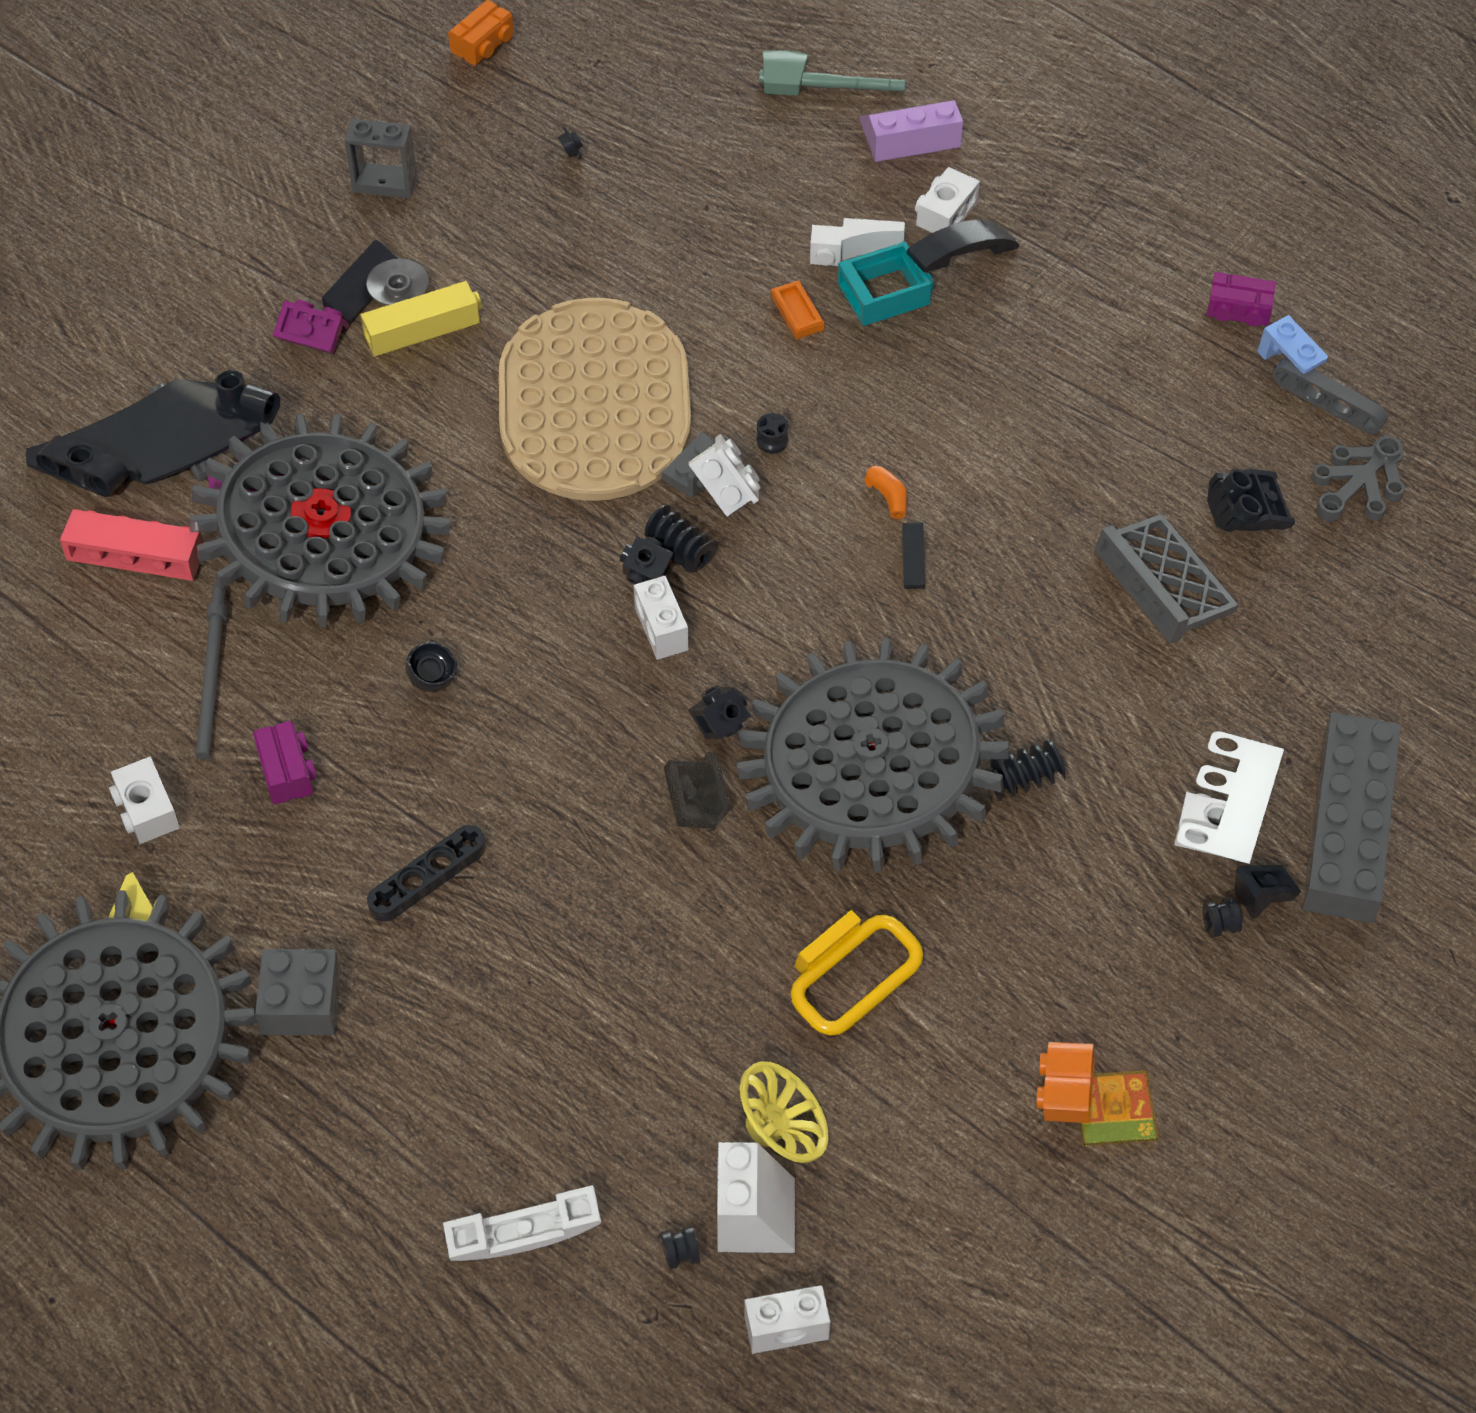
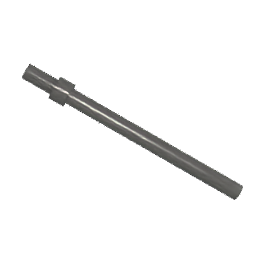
(216, 617)

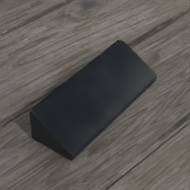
(350, 291)

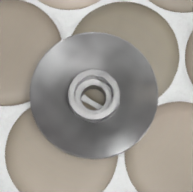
(397, 281)

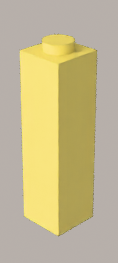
(421, 318)

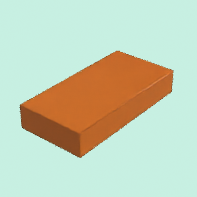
(797, 309)

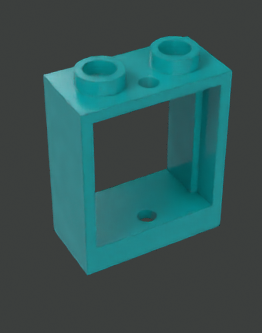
(878, 263)

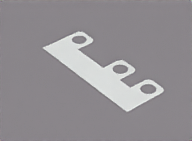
(1247, 798)

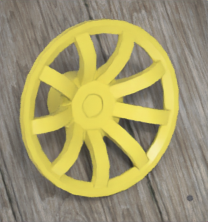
(774, 1121)

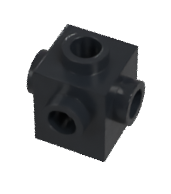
(645, 560)
(720, 712)

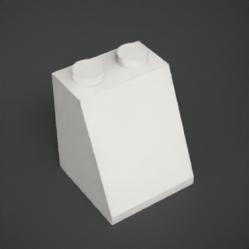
(754, 1201)

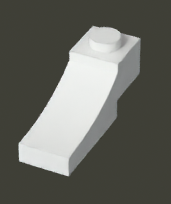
(855, 238)

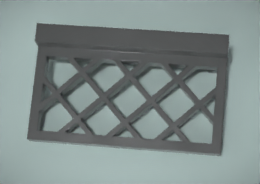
(1145, 584)

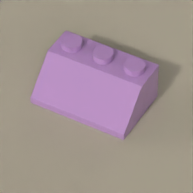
(913, 130)

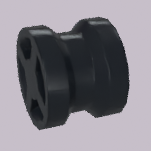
(776, 426)
(1222, 917)
(680, 1247)

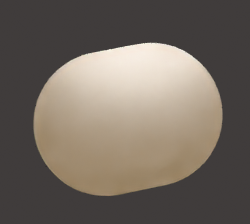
(594, 399)

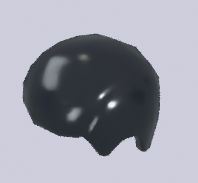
(431, 667)

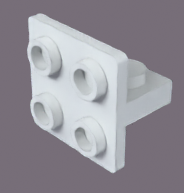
(726, 476)

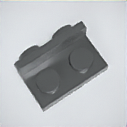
(680, 473)

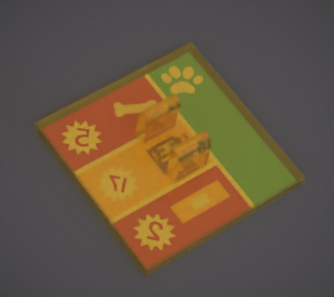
(1120, 1110)

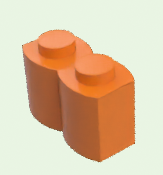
(1067, 1082)

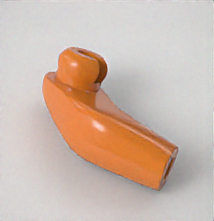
(891, 489)

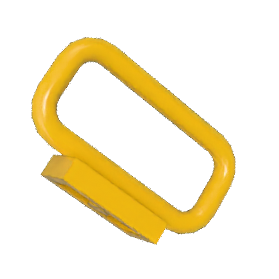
(833, 947)

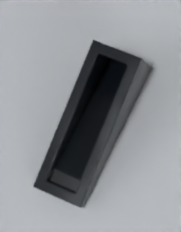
(913, 555)

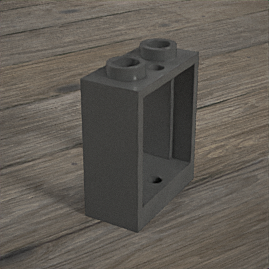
(367, 176)

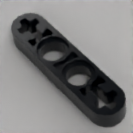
(422, 868)

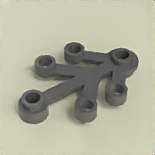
(1384, 453)

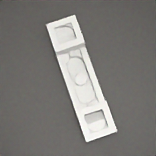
(522, 1229)

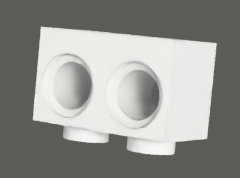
(661, 617)

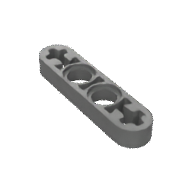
(1368, 418)

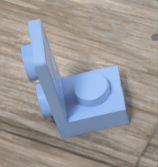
(1291, 340)

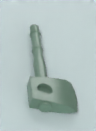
(785, 74)

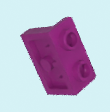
(309, 327)

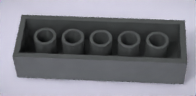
(1352, 818)

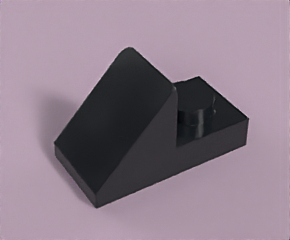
(1263, 884)

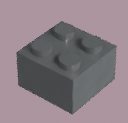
(298, 992)

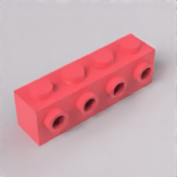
(131, 544)

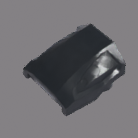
(1248, 501)

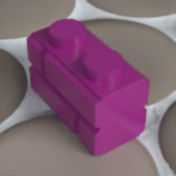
(1241, 299)
(283, 762)

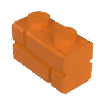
(481, 32)

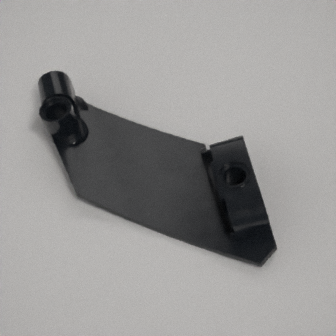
(158, 434)

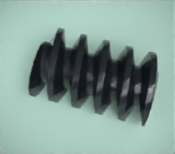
(688, 546)
(1028, 767)

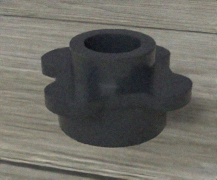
(570, 143)

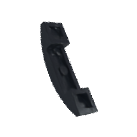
(960, 238)

